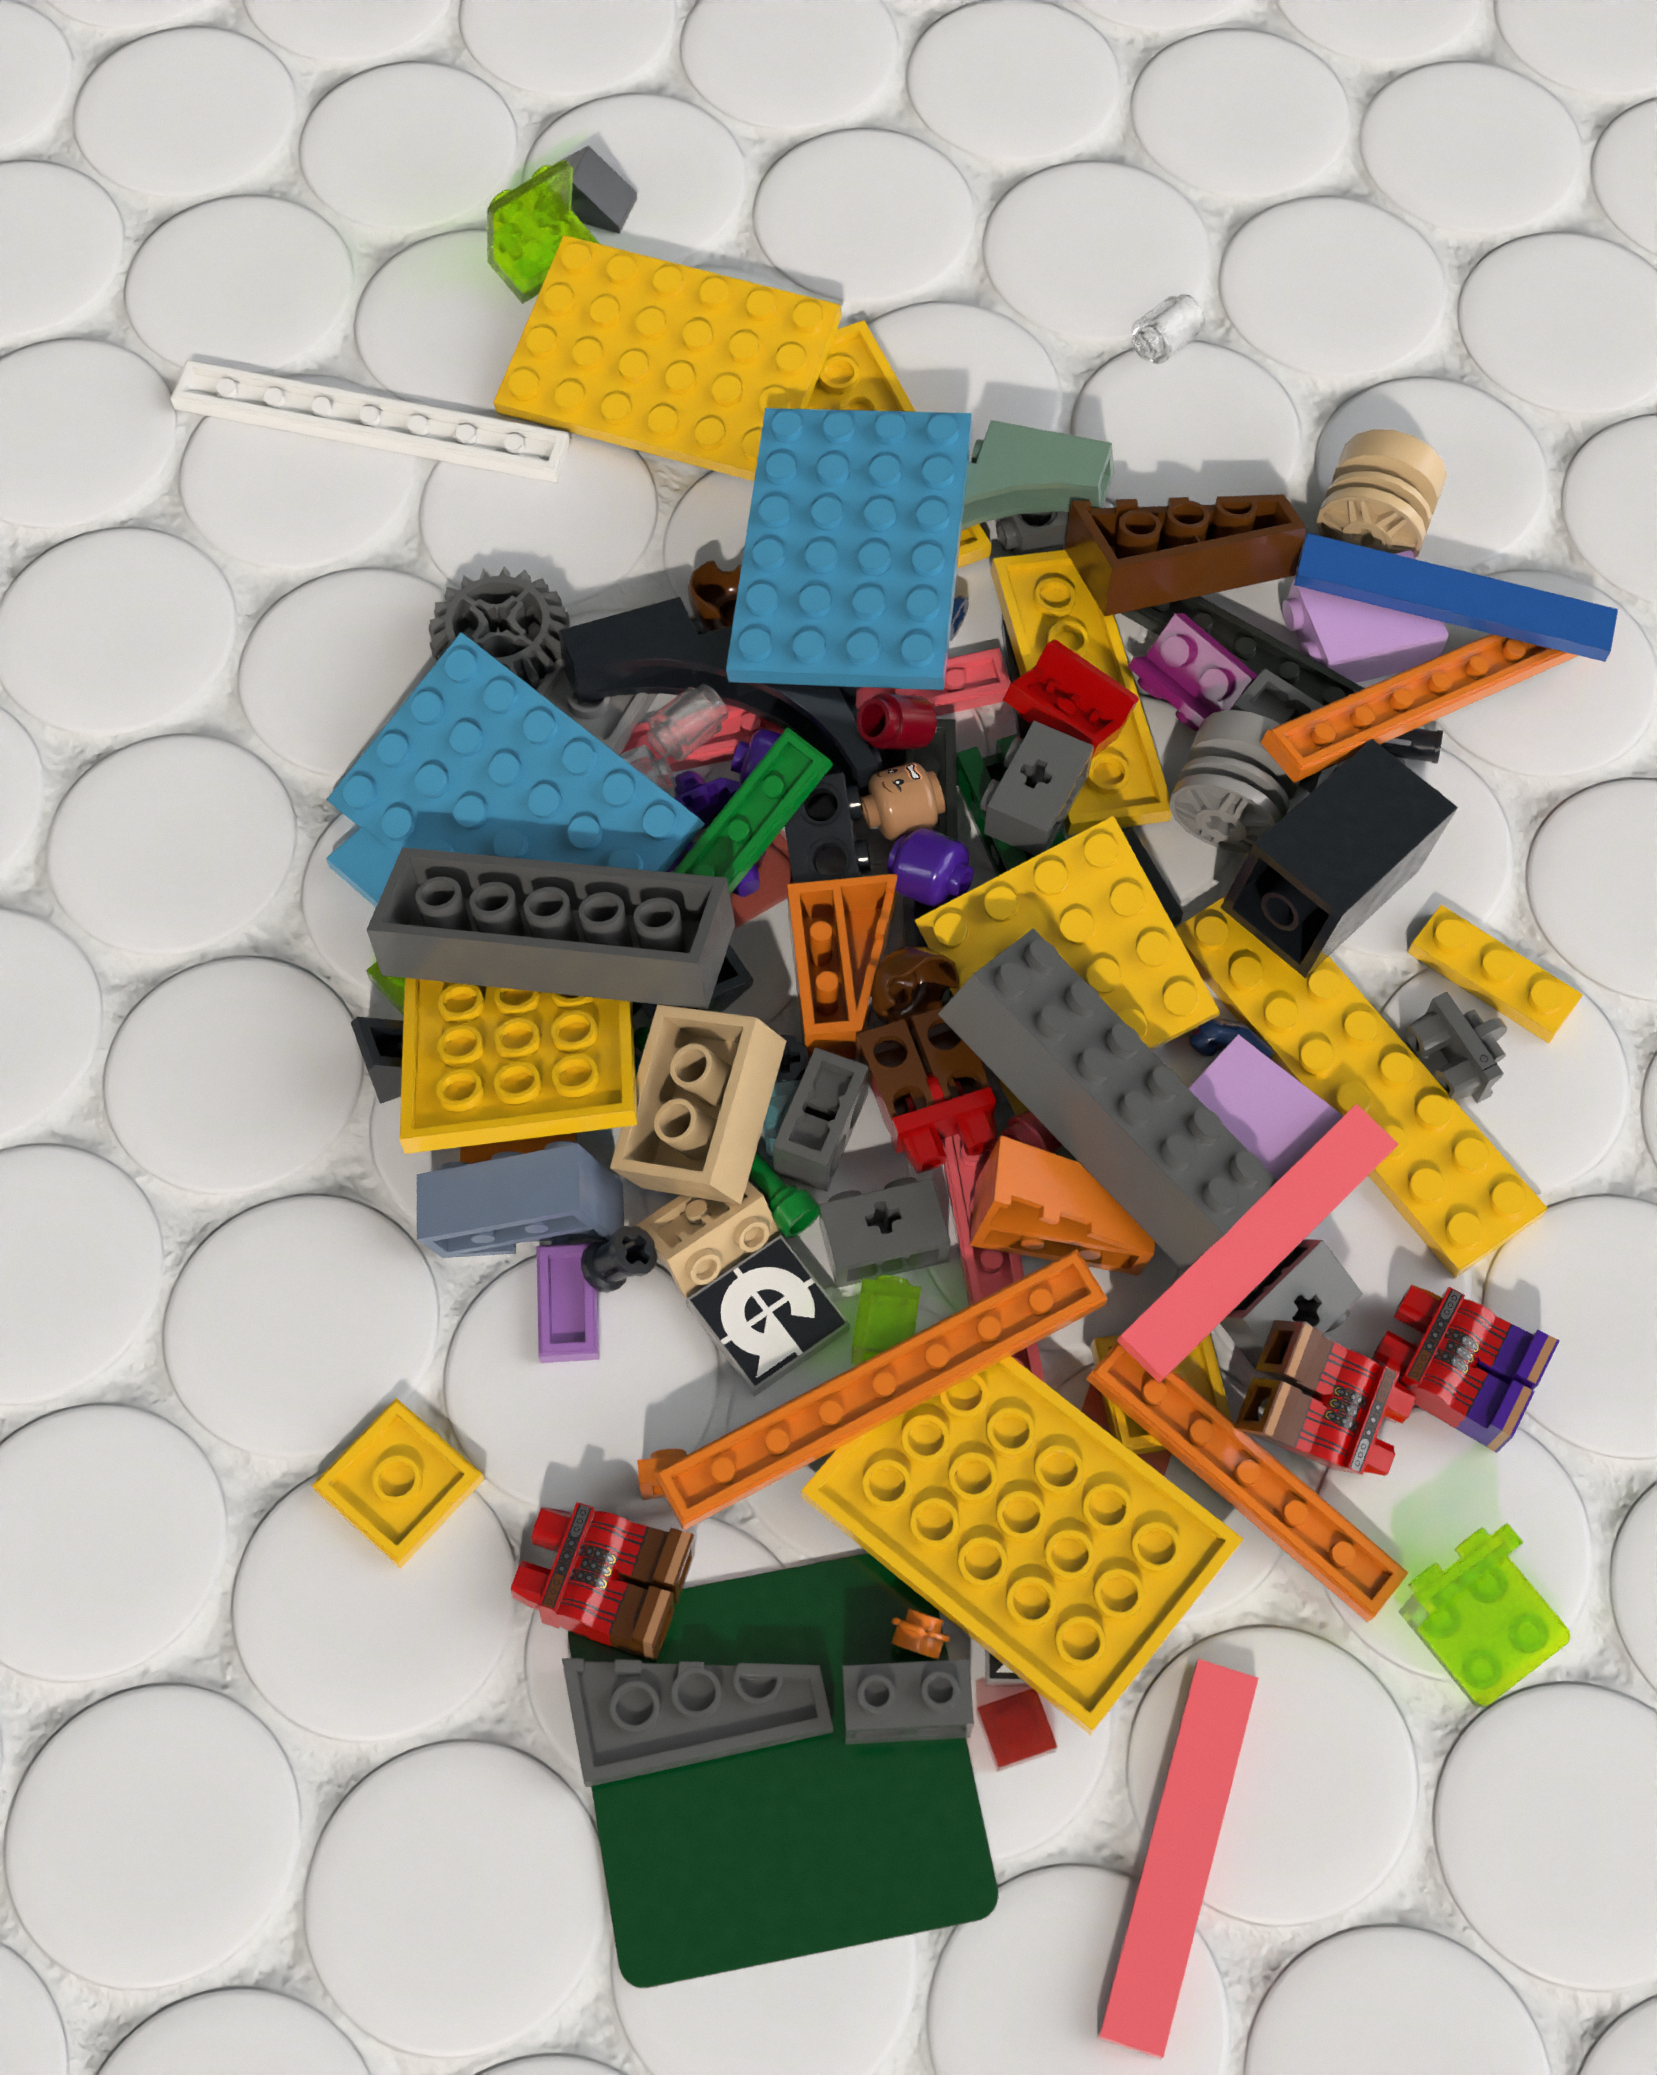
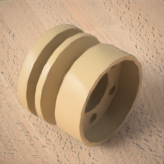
(1383, 492)

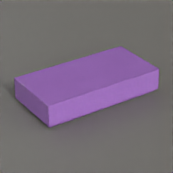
(565, 1306)

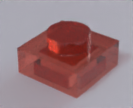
(1016, 1729)

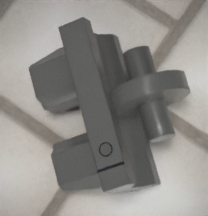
(1465, 1043)

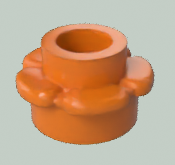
(920, 1633)

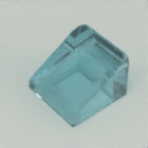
(778, 1107)

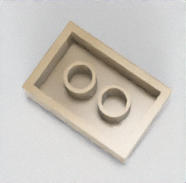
(700, 1103)

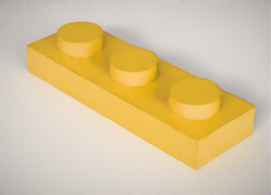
(1495, 973)

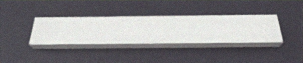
(371, 421)

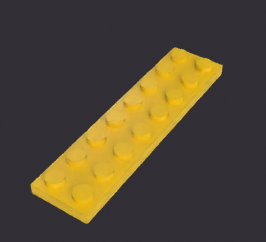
(1338, 1046)

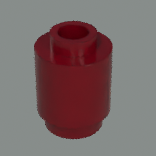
(897, 721)

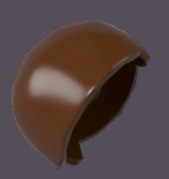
(714, 595)
(911, 983)

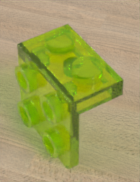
(528, 228)
(1484, 1617)

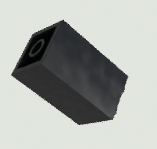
(1337, 857)

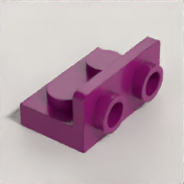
(1191, 672)

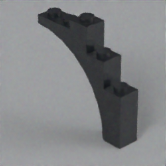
(667, 652)

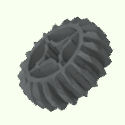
(499, 614)

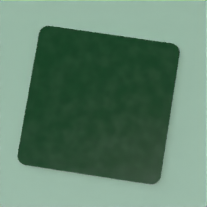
(798, 1838)

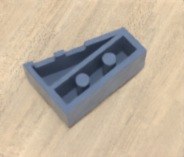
(517, 1200)

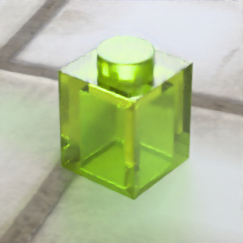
(884, 1315)

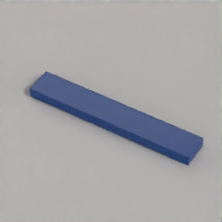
(1456, 597)

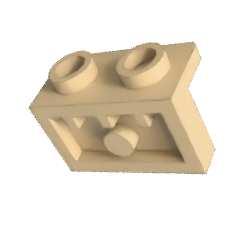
(708, 1237)

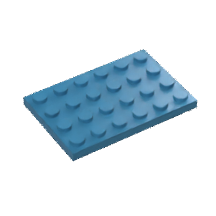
(851, 549)
(506, 773)

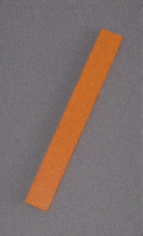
(1405, 702)
(879, 1389)

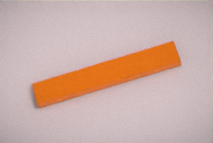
(1252, 1482)

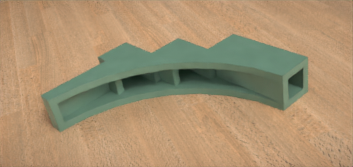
(1033, 472)

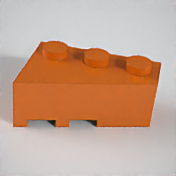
(836, 948)
(1051, 1206)

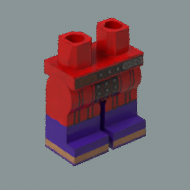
(1466, 1364)

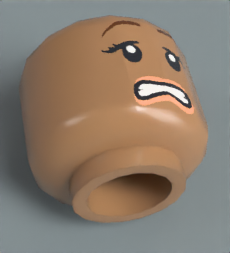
(903, 800)

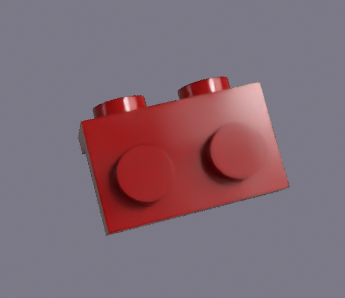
(1072, 697)

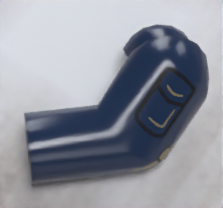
(1221, 1033)

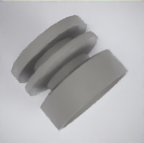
(1231, 783)

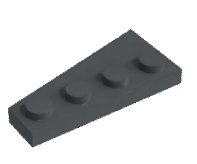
(666, 1716)

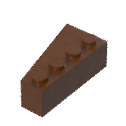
(1182, 549)

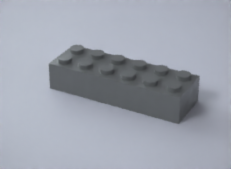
(553, 927)
(1107, 1098)

